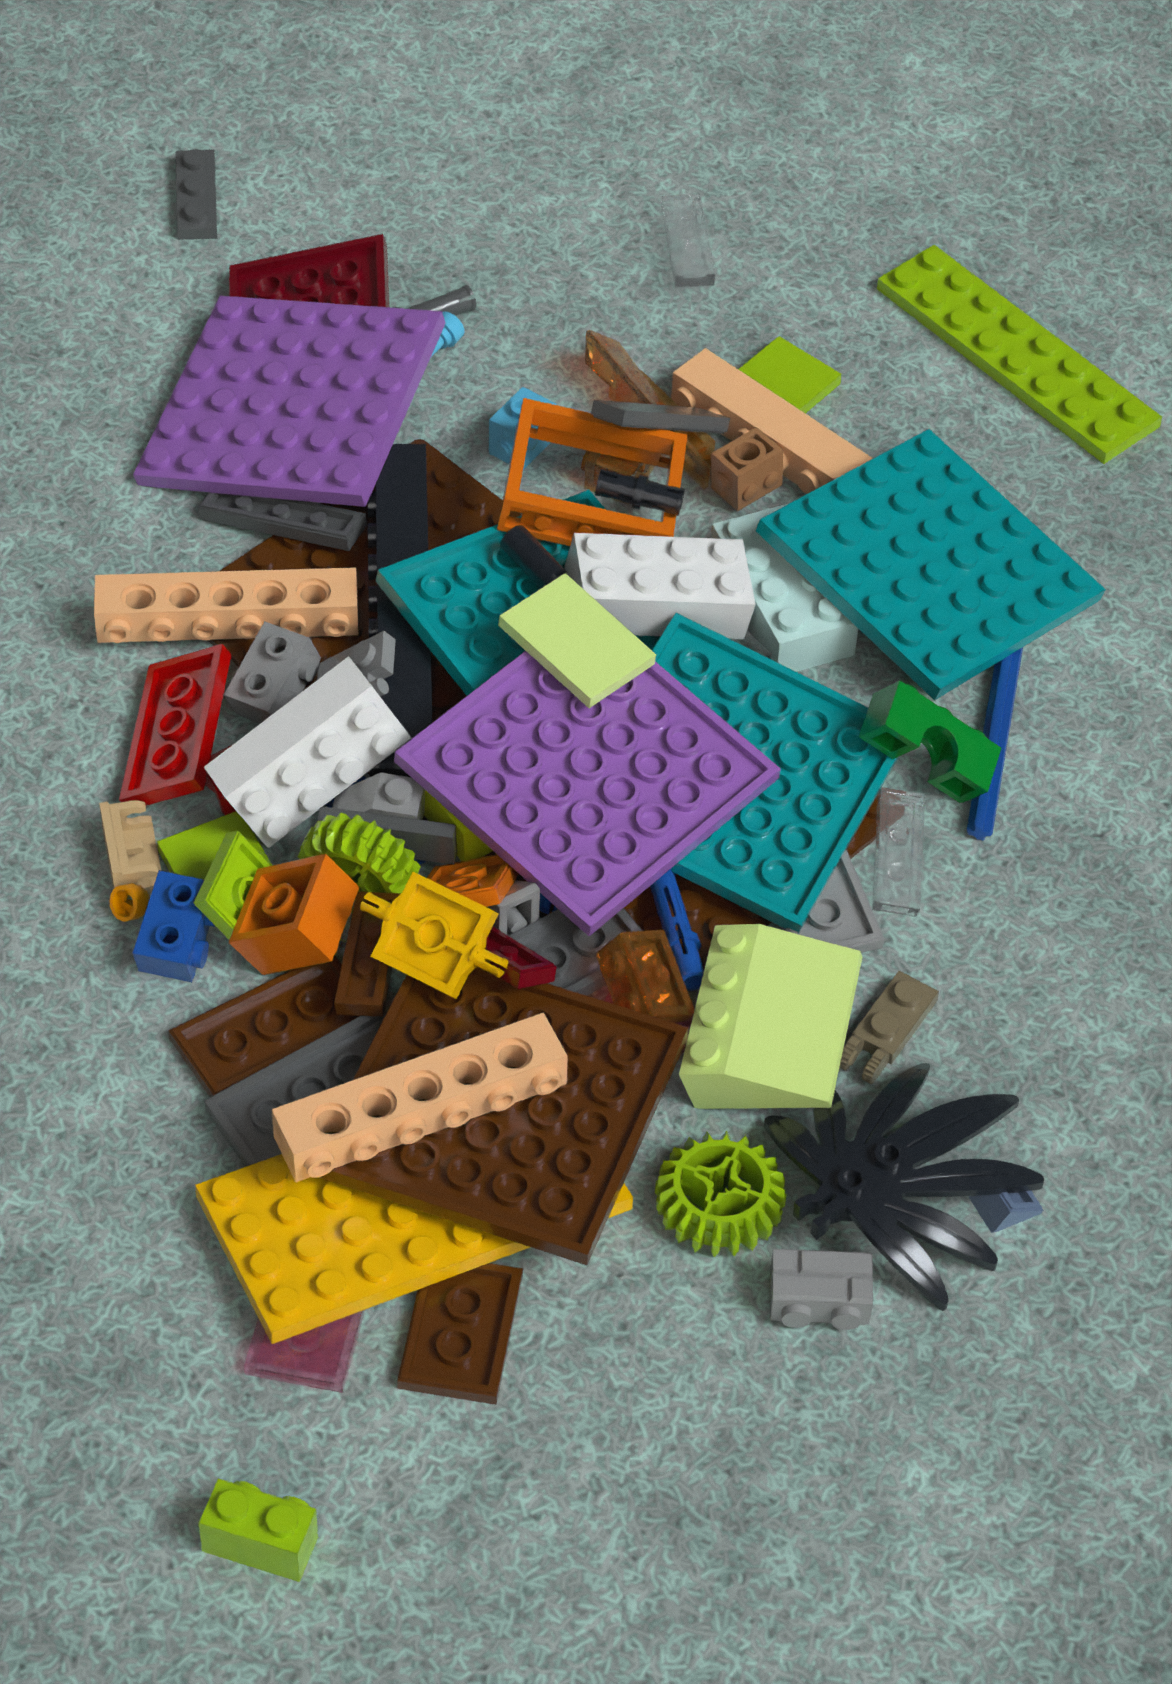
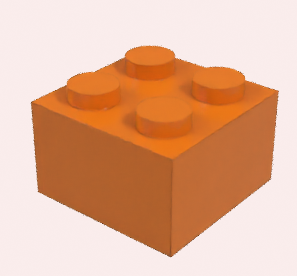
(294, 914)

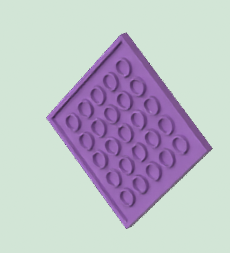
(291, 400)
(583, 794)

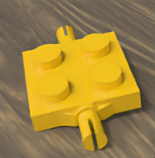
(434, 934)

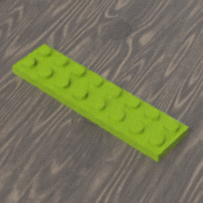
(1019, 354)

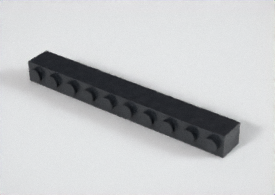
(398, 535)

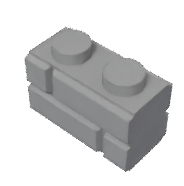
(821, 1288)

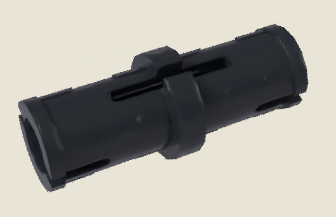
(640, 492)

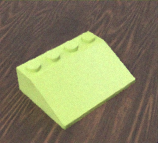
(769, 1020)

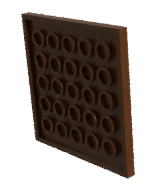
(548, 1162)

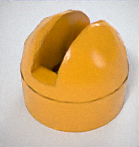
(127, 909)

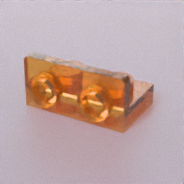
(645, 975)

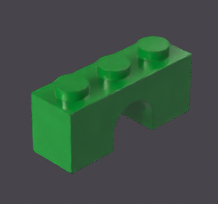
(959, 755)

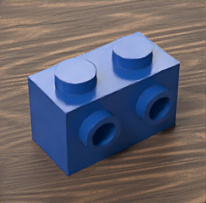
(173, 929)

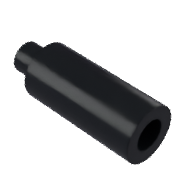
(531, 556)

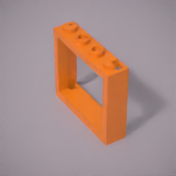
(559, 519)

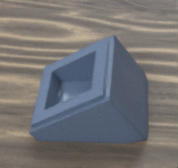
(1006, 1209)

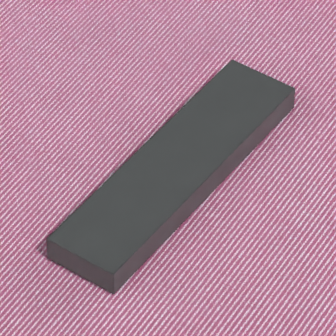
(660, 416)
(286, 518)

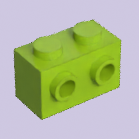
(259, 1529)

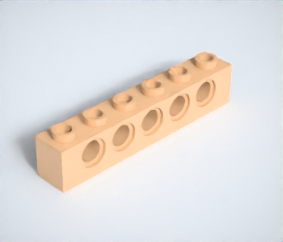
(224, 604)
(395, 1093)

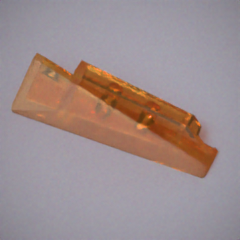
(632, 385)

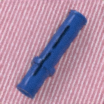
(690, 963)

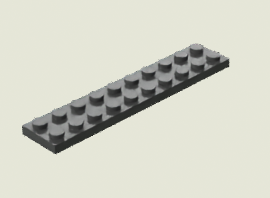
(246, 1107)

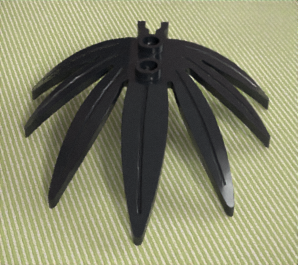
(873, 1173)

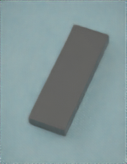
(427, 839)

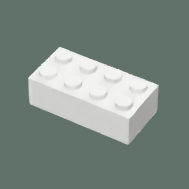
(657, 576)
(307, 752)

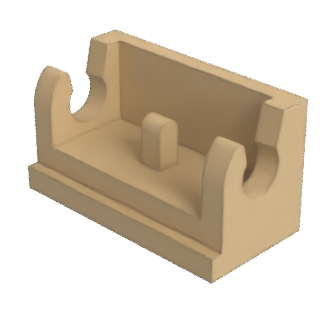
(130, 844)

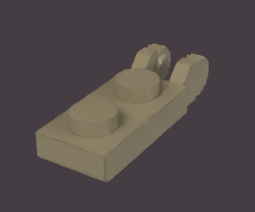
(889, 1024)

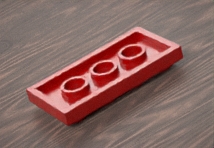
(176, 726)

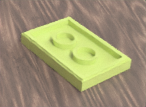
(577, 640)

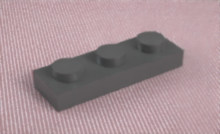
(196, 194)

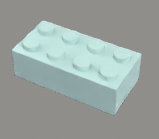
(789, 612)

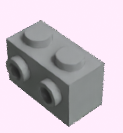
(272, 672)

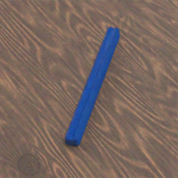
(996, 729)

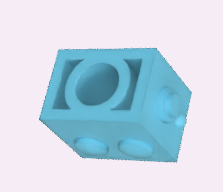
(503, 427)

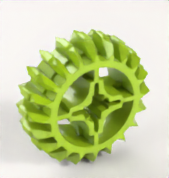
(363, 852)
(736, 1214)

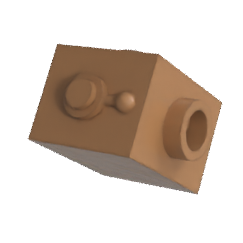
(747, 469)

